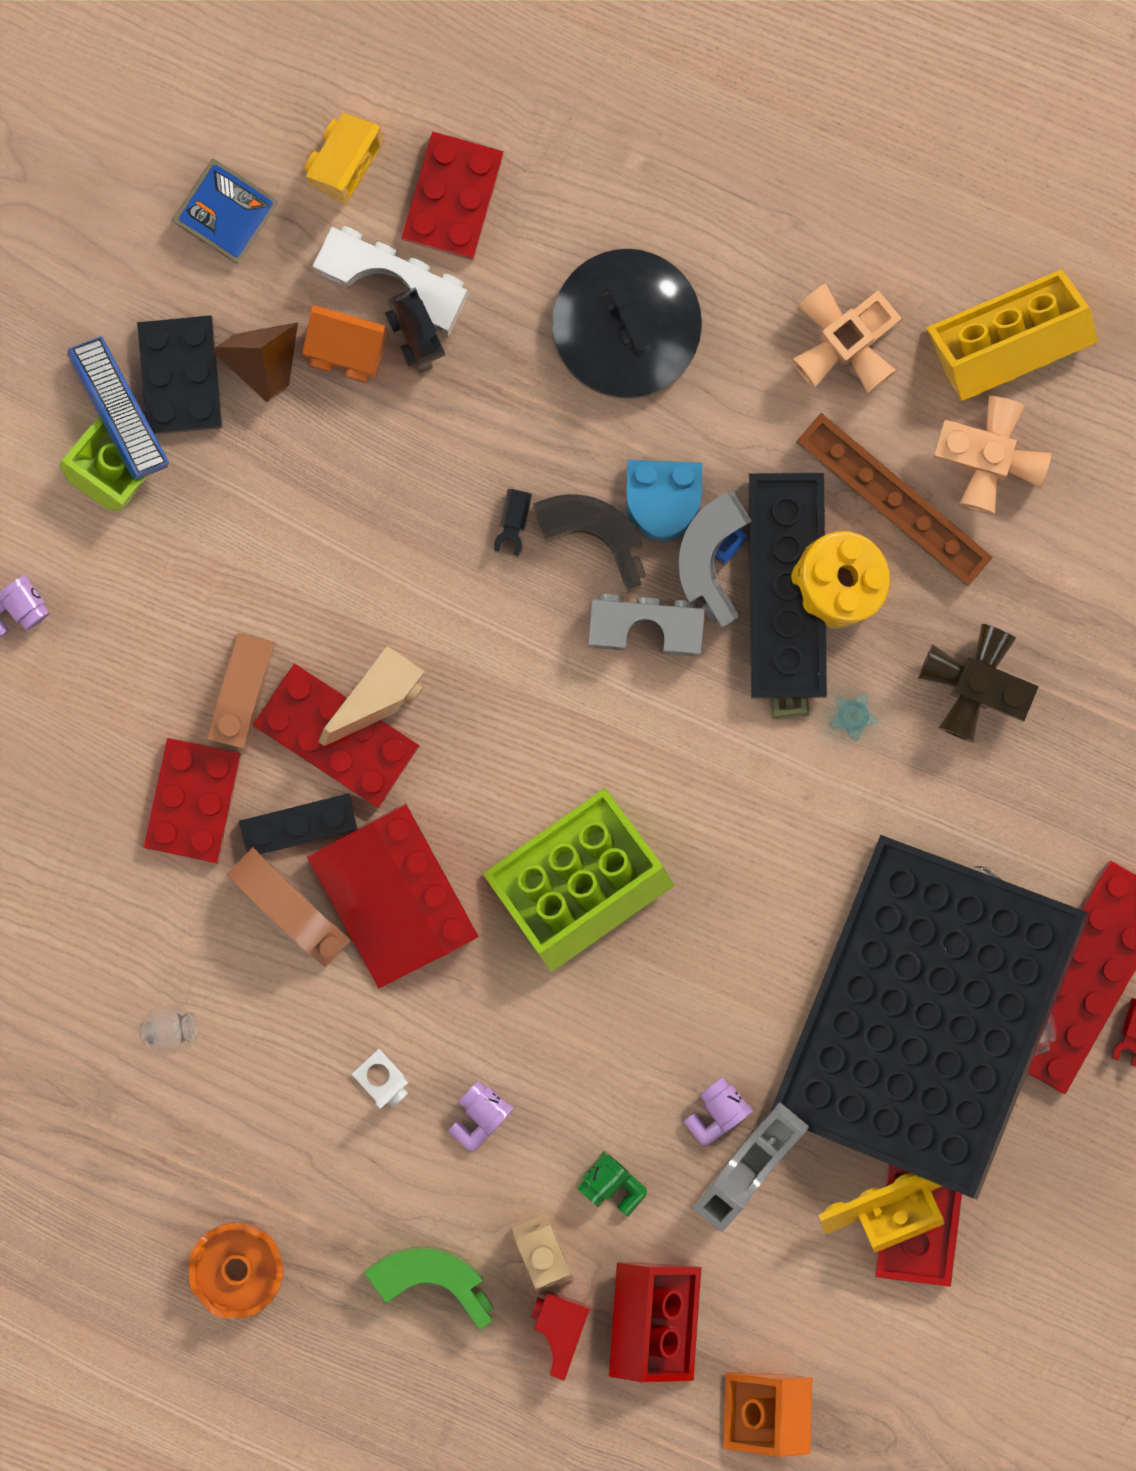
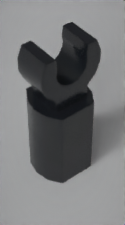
(513, 519)

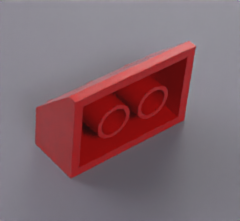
(654, 1322)

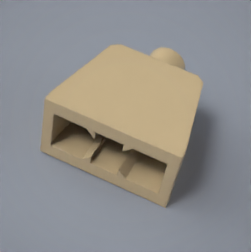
(542, 1253)

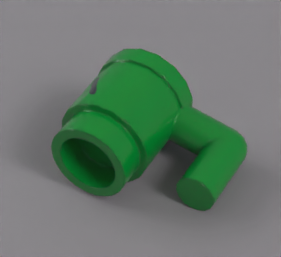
(605, 1178)

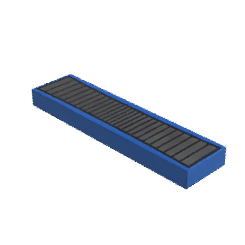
(118, 408)

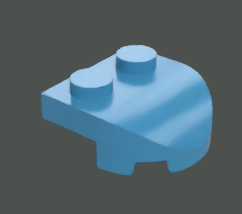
(663, 497)

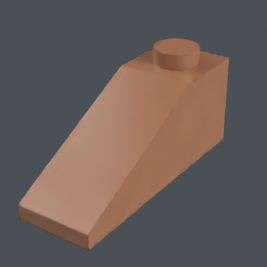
(241, 692)

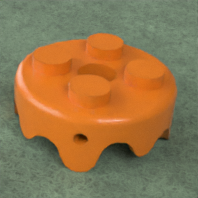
(236, 1297)

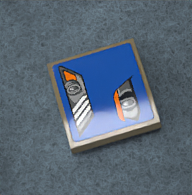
(225, 211)

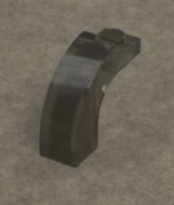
(592, 516)

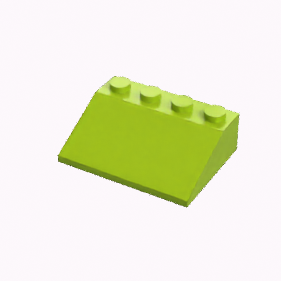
(578, 879)

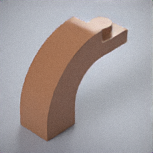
(288, 907)

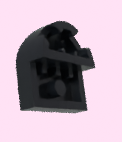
(412, 319)

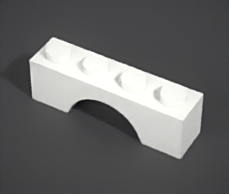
(348, 259)

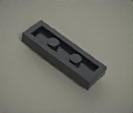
(299, 824)

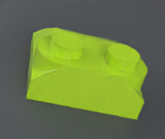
(99, 469)

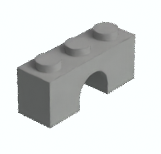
(679, 623)

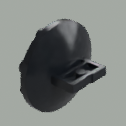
(627, 323)

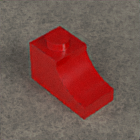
(562, 1324)

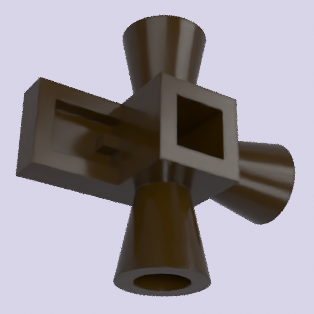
(979, 683)

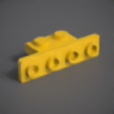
(888, 1213)

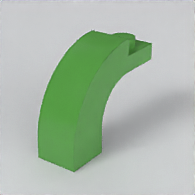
(431, 1265)

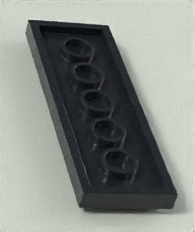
(784, 637)

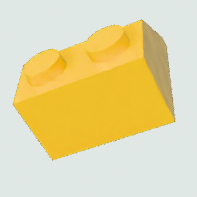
(344, 157)

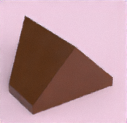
(261, 358)

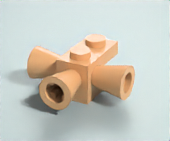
(847, 338)
(990, 454)

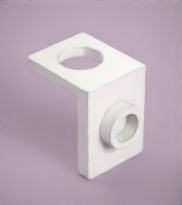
(389, 1093)

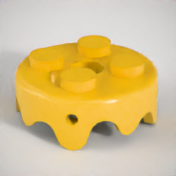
(820, 586)

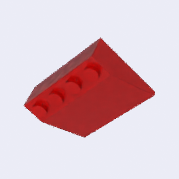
(392, 896)

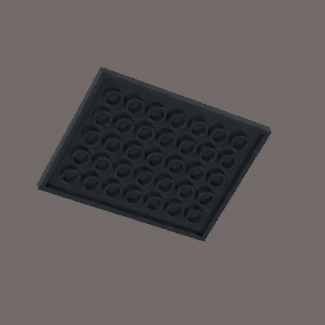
(930, 1015)

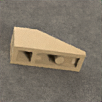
(378, 695)

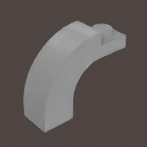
(699, 552)
(749, 1167)

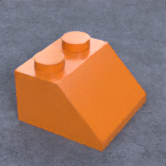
(344, 344)
(768, 1413)

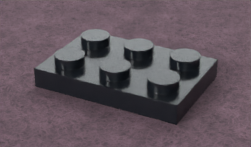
(180, 374)

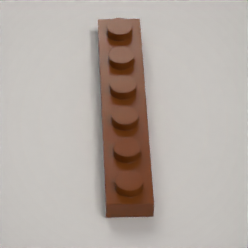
(894, 499)

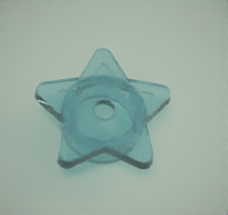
(843, 719)

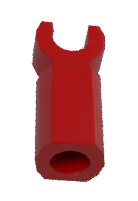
(1129, 1034)

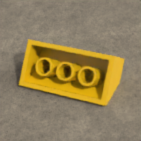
(1013, 334)

